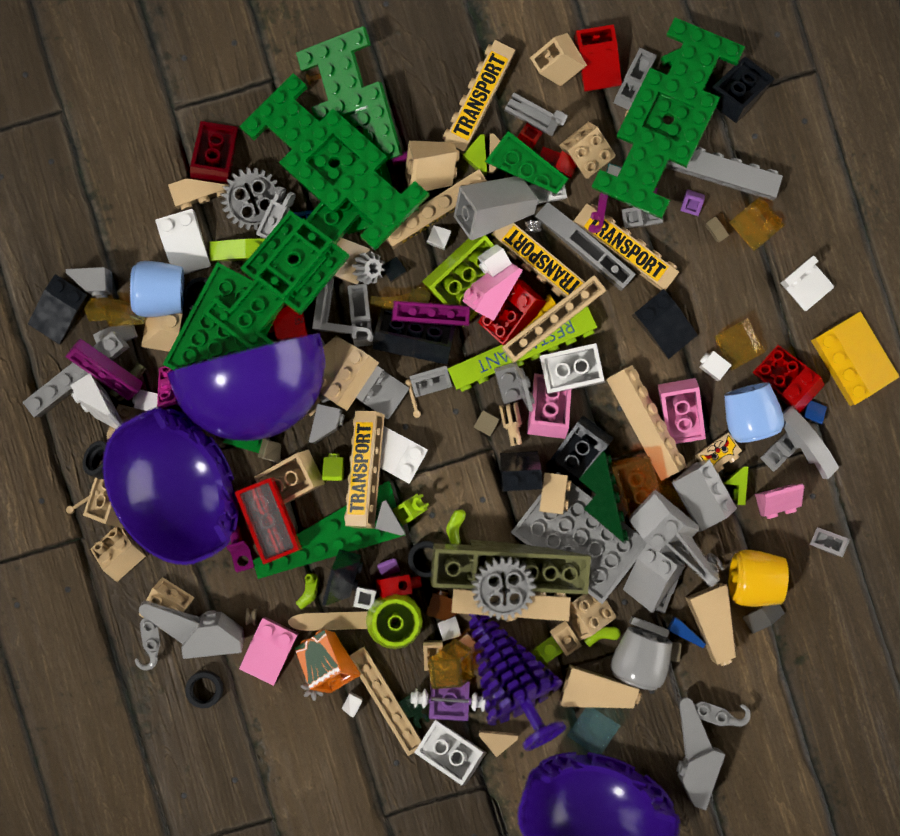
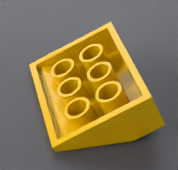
(855, 359)

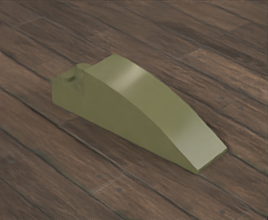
(552, 568)

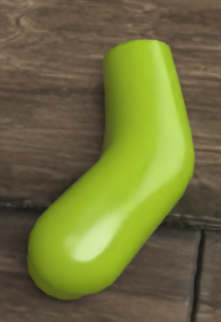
(453, 526)
(310, 592)
(605, 633)

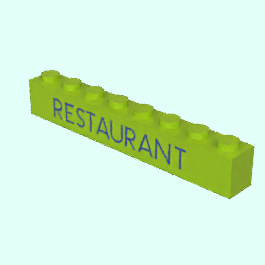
(483, 365)

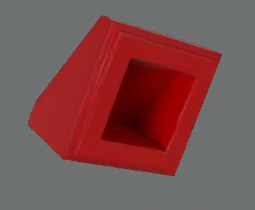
(529, 135)

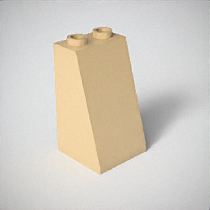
(713, 618)
(593, 689)

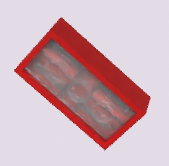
(268, 520)

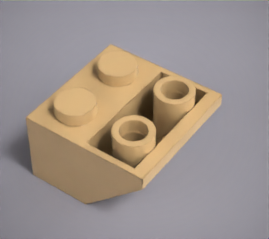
(559, 60)
(117, 553)

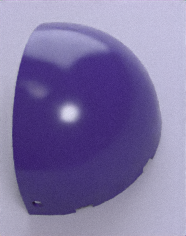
(253, 390)
(170, 486)
(593, 798)

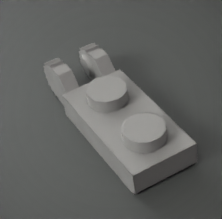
(275, 212)

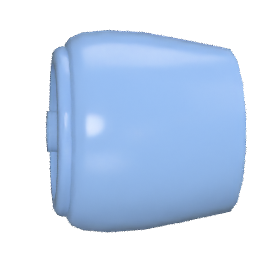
(156, 289)
(753, 413)

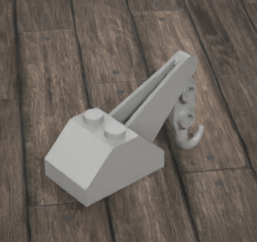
(669, 530)
(200, 636)
(701, 760)

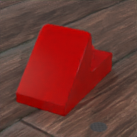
(560, 161)

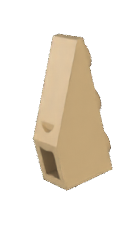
(193, 191)

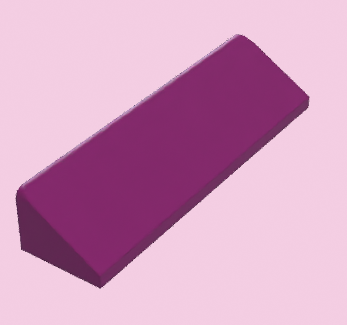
(430, 313)
(104, 369)

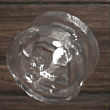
(533, 226)

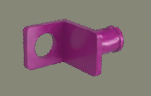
(239, 548)

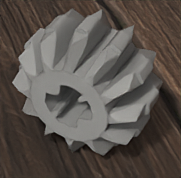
(368, 267)

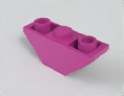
(165, 395)

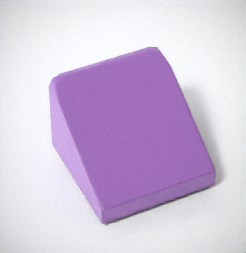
(692, 202)
(388, 567)

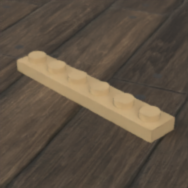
(386, 701)

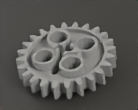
(236, 205)
(521, 586)

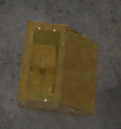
(757, 223)
(451, 666)

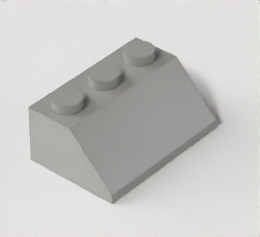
(704, 494)

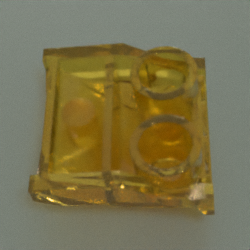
(739, 344)

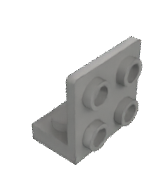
(514, 385)
(382, 392)

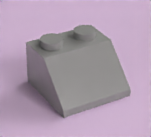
(93, 280)
(325, 422)

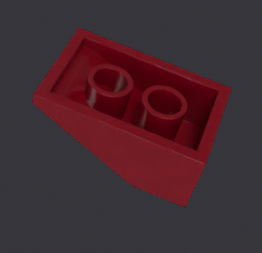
(213, 152)

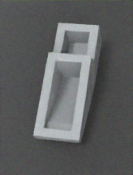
(634, 78)
(360, 312)

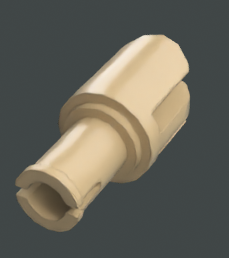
(512, 426)

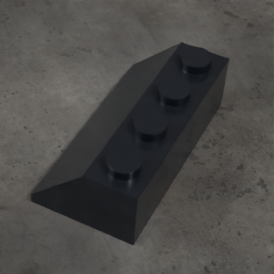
(414, 340)

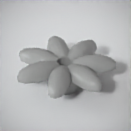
(310, 692)

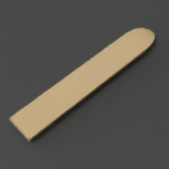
(330, 621)

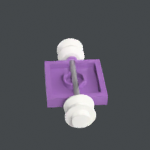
(448, 702)

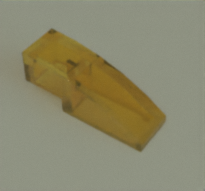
(114, 311)

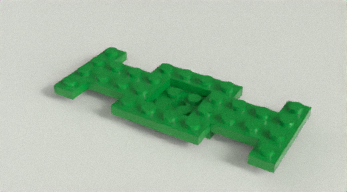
(679, 96)
(349, 97)
(315, 148)
(277, 279)

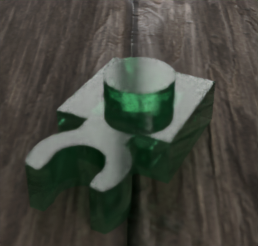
(410, 711)

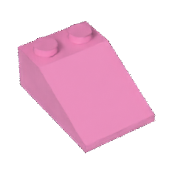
(490, 292)
(682, 410)
(550, 411)
(779, 500)
(268, 650)

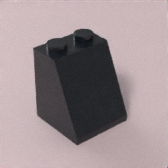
(520, 471)

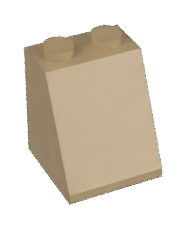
(431, 164)

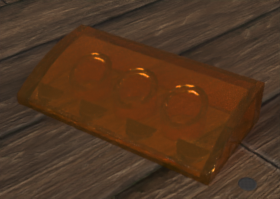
(635, 481)

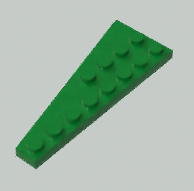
(329, 536)

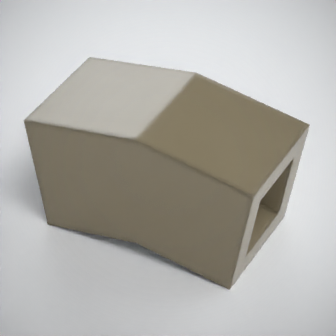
(716, 229)

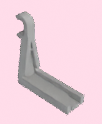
(535, 115)
(322, 313)

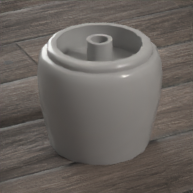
(642, 659)

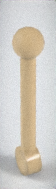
(416, 413)
(70, 509)

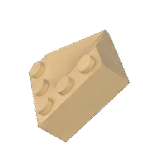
(345, 371)

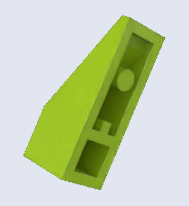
(233, 249)

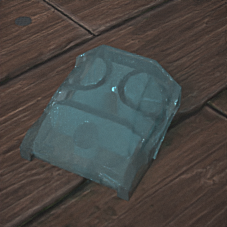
(593, 730)

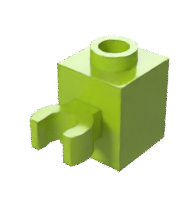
(410, 509)

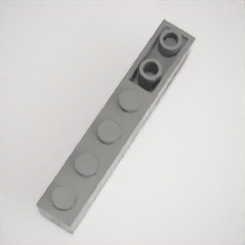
(585, 246)

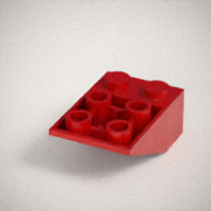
(600, 52)
(515, 314)
(789, 378)

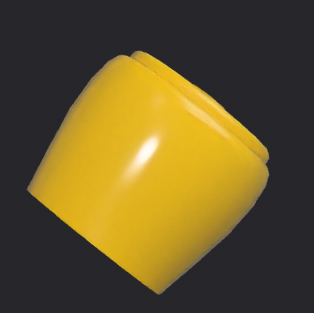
(757, 578)

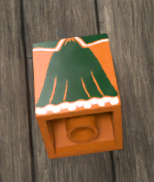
(326, 662)

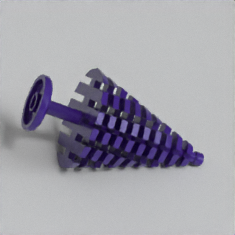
(512, 681)

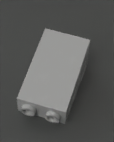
(493, 205)

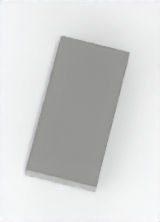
(649, 626)

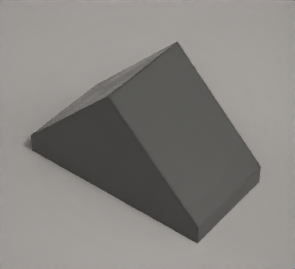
(763, 617)

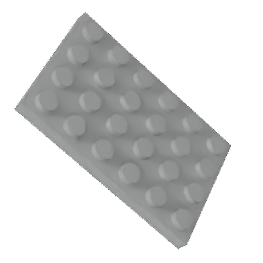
(582, 534)

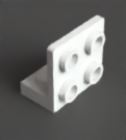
(807, 284)

